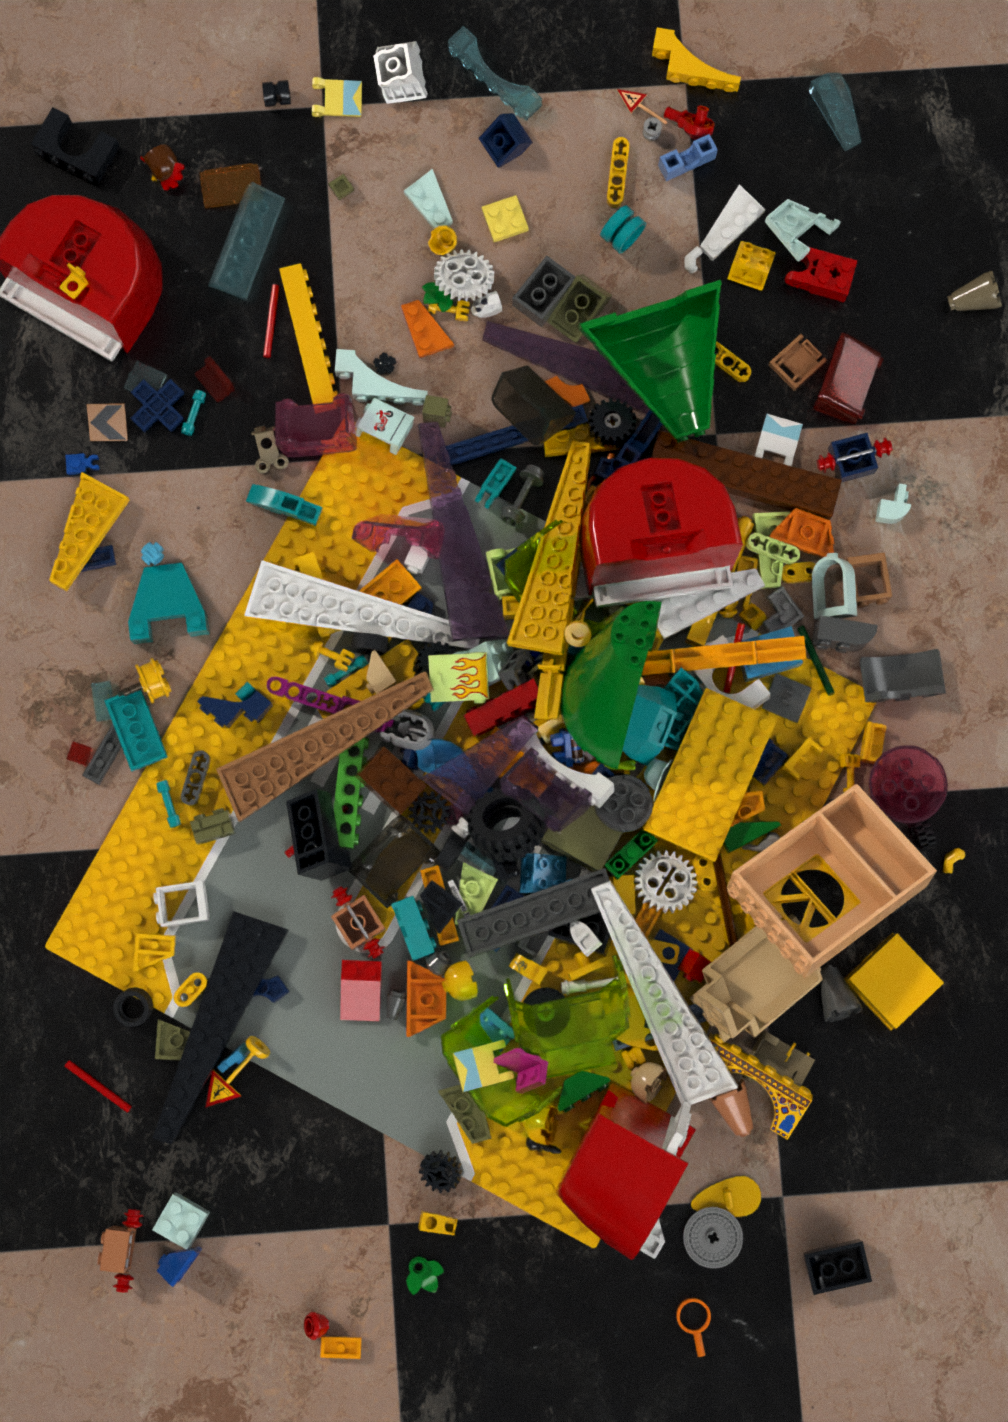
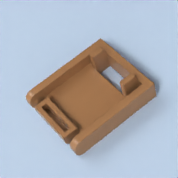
(799, 360)

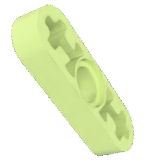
(765, 551)

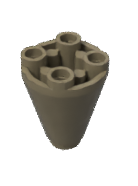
(976, 294)

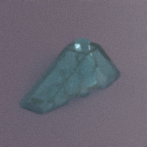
(837, 107)

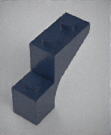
(640, 440)
(228, 712)

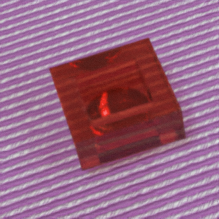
(79, 753)

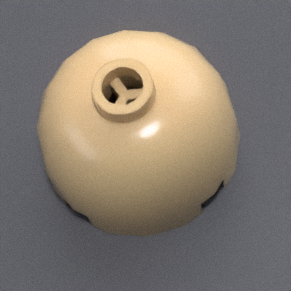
(647, 1080)

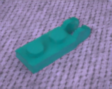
(496, 482)

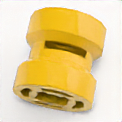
(632, 1057)

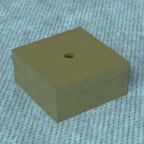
(584, 841)

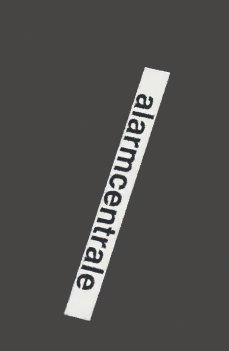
(457, 895)

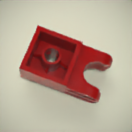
(819, 272)

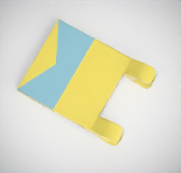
(341, 98)
(477, 1068)

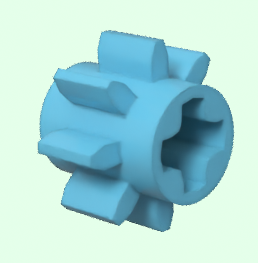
(152, 553)

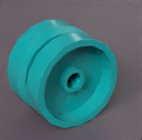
(623, 229)

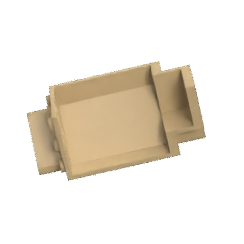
(751, 986)

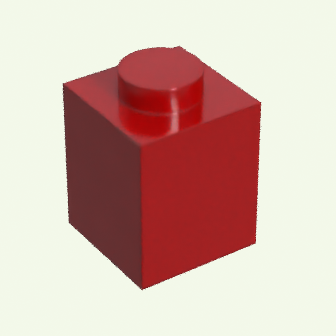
(693, 965)

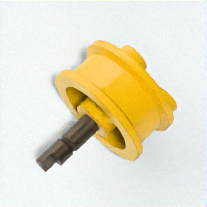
(150, 681)

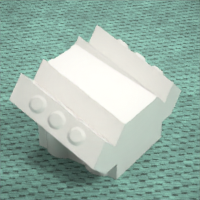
(400, 72)

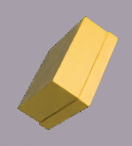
(893, 981)

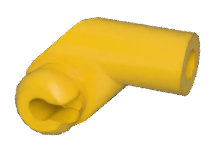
(950, 858)

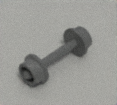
(512, 514)

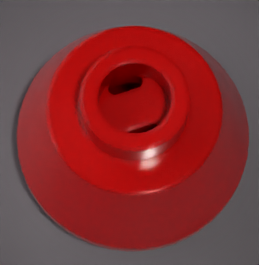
(315, 1325)

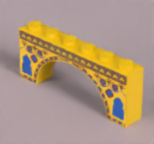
(788, 1098)

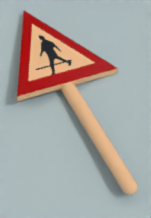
(633, 99)

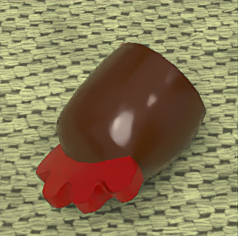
(164, 166)

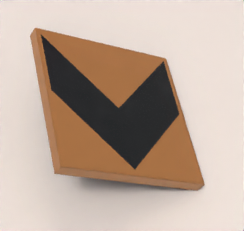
(107, 422)

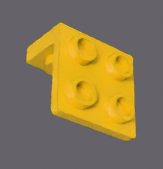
(751, 265)

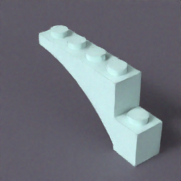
(370, 385)

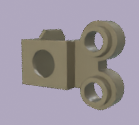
(270, 455)

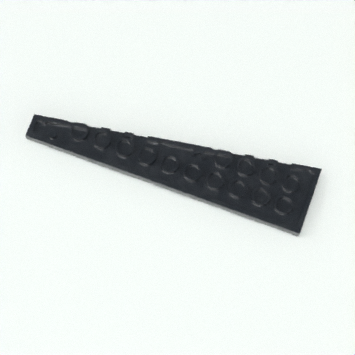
(233, 981)

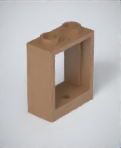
(869, 560)

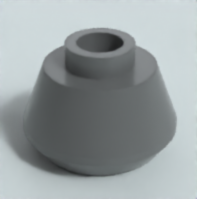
(438, 962)

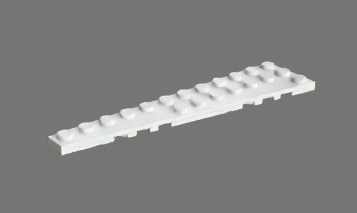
(307, 600)
(681, 1041)

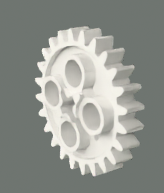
(464, 275)
(680, 890)

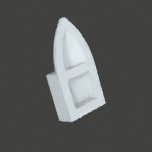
(584, 937)

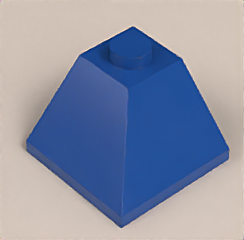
(176, 1263)

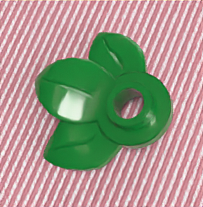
(435, 296)
(425, 1277)

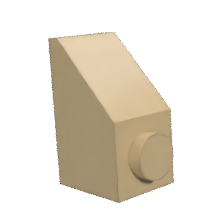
(378, 675)

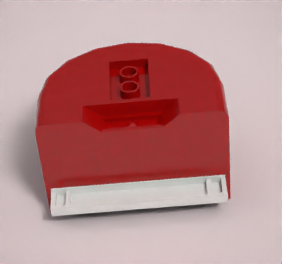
(107, 246)
(658, 533)
(626, 1168)

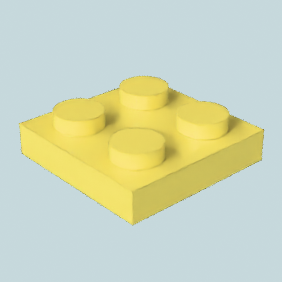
(505, 218)

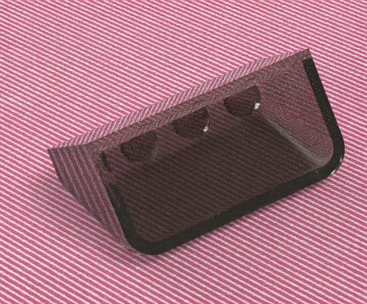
(531, 405)

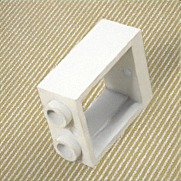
(159, 898)

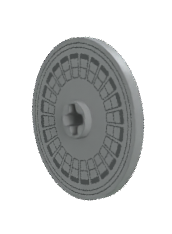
(727, 1230)

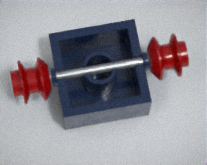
(853, 457)

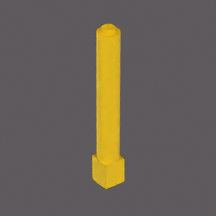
(700, 630)

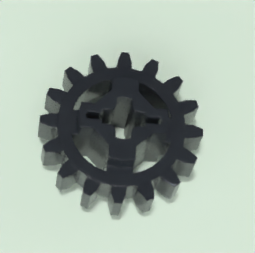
(423, 817)
(440, 1171)

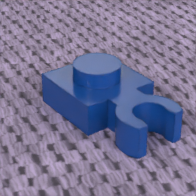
(79, 463)

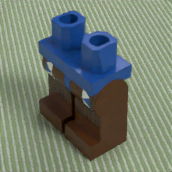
(570, 752)

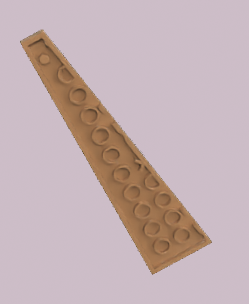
(280, 765)

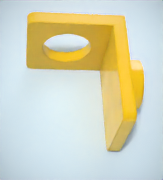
(78, 276)

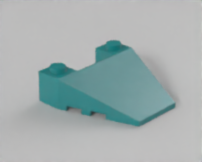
(163, 595)

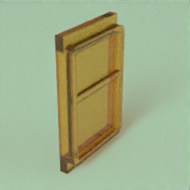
(227, 184)

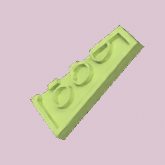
(768, 568)

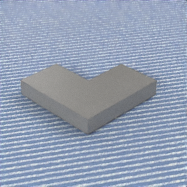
(786, 610)

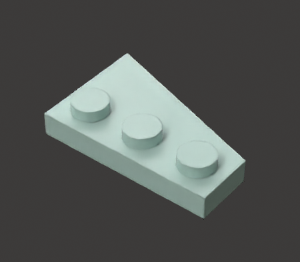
(429, 201)

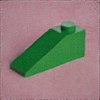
(746, 832)

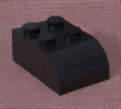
(595, 923)
(837, 1266)

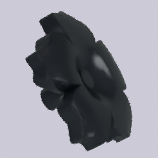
(384, 364)

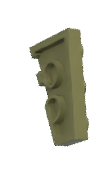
(466, 1113)

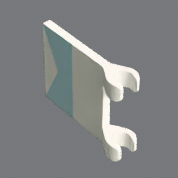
(779, 437)

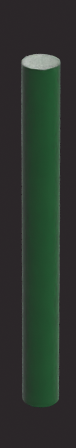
(816, 661)

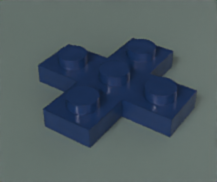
(157, 405)

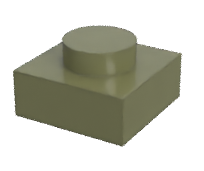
(341, 187)

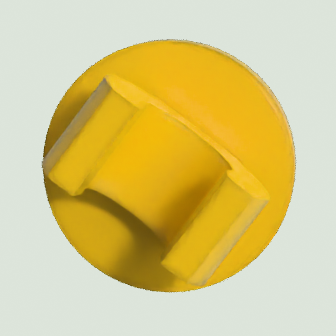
(728, 611)

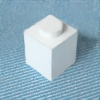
(416, 560)

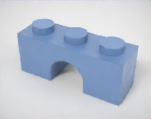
(675, 164)

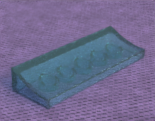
(247, 241)

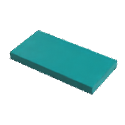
(136, 730)

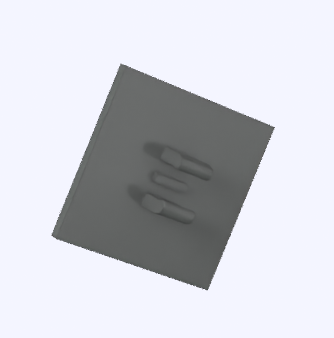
(787, 698)

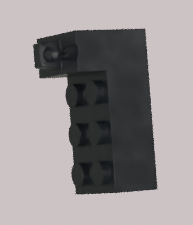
(316, 836)

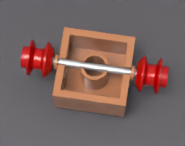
(358, 922)
(118, 1250)

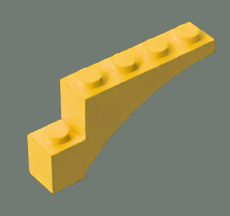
(686, 67)

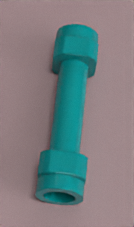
(188, 427)
(331, 680)
(173, 819)

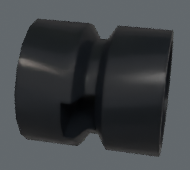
(276, 93)

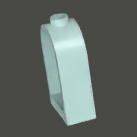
(849, 608)

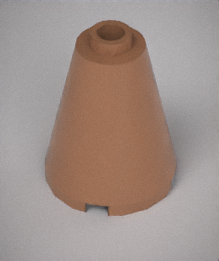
(735, 1109)

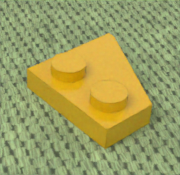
(152, 949)

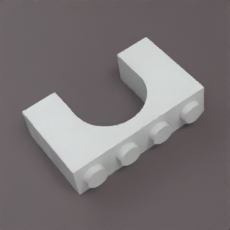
(752, 696)

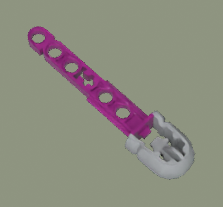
(419, 733)

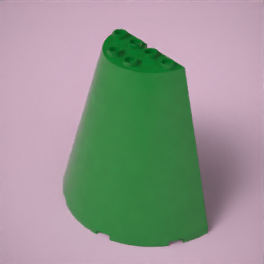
(604, 682)

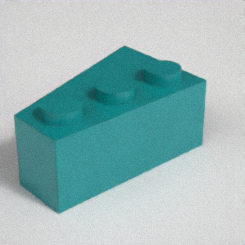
(414, 928)

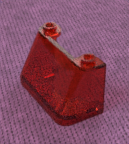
(848, 379)

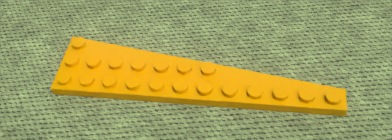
(548, 590)

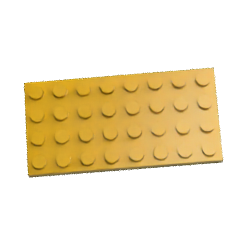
(710, 775)

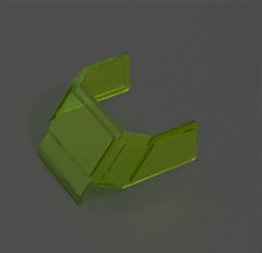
(573, 1030)

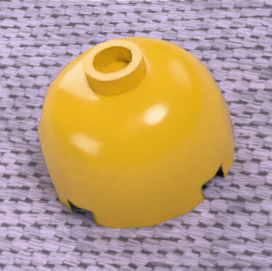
(459, 981)
(542, 1127)

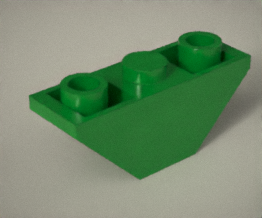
(630, 853)
(579, 1088)

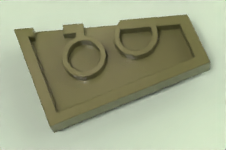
(170, 1041)

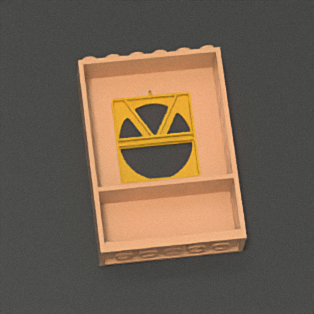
(855, 847)

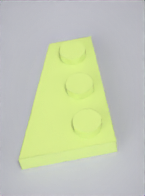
(474, 890)

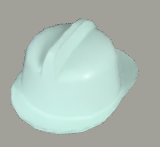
(656, 774)

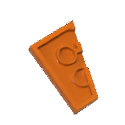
(424, 330)

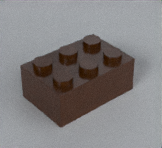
(390, 781)

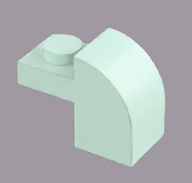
(893, 511)

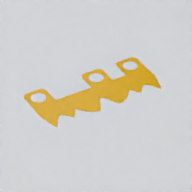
(636, 1032)

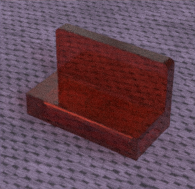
(214, 380)

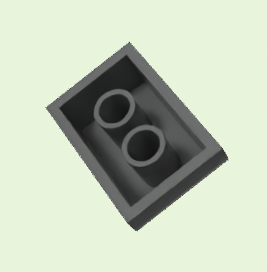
(543, 291)
(842, 634)

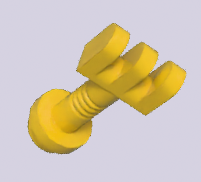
(458, 310)
(318, 648)
(850, 762)

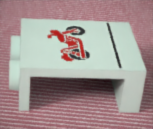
(385, 424)

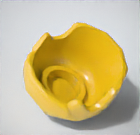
(442, 240)

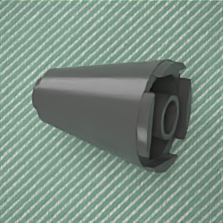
(836, 995)

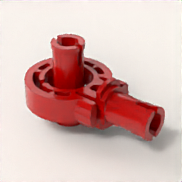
(695, 125)

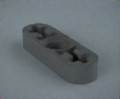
(204, 765)

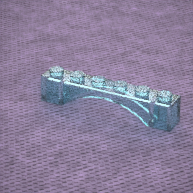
(519, 97)

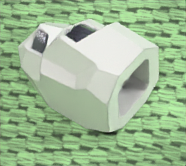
(487, 305)

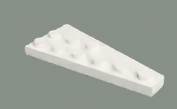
(685, 610)

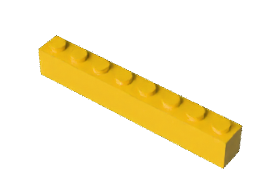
(307, 334)

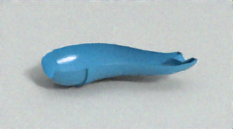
(437, 754)

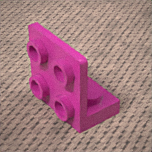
(530, 1068)

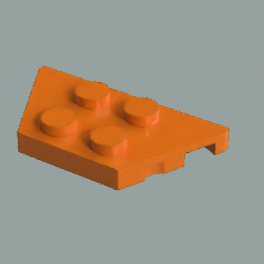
(806, 532)
(424, 999)

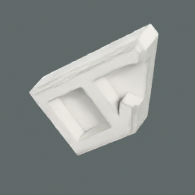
(654, 1241)

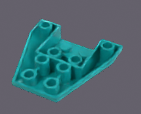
(649, 723)

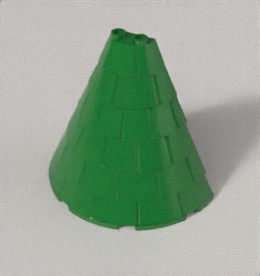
(666, 355)

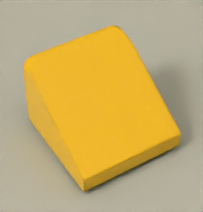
(753, 616)

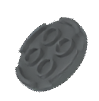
(627, 806)

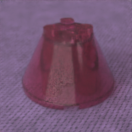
(919, 774)

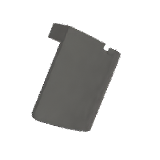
(902, 676)

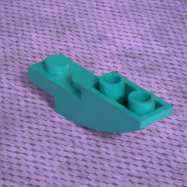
(284, 503)

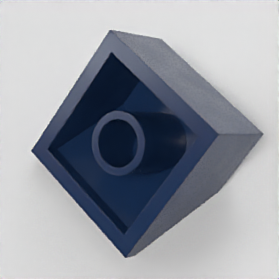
(505, 139)

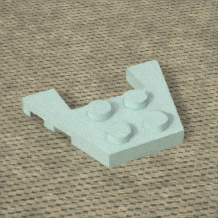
(792, 220)

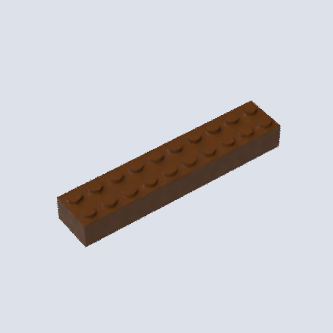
(756, 477)

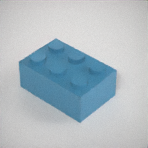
(757, 671)

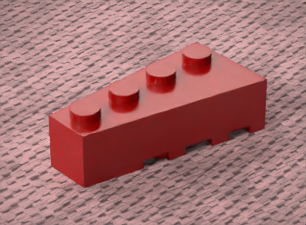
(502, 709)

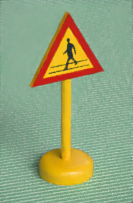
(578, 632)
(220, 1089)

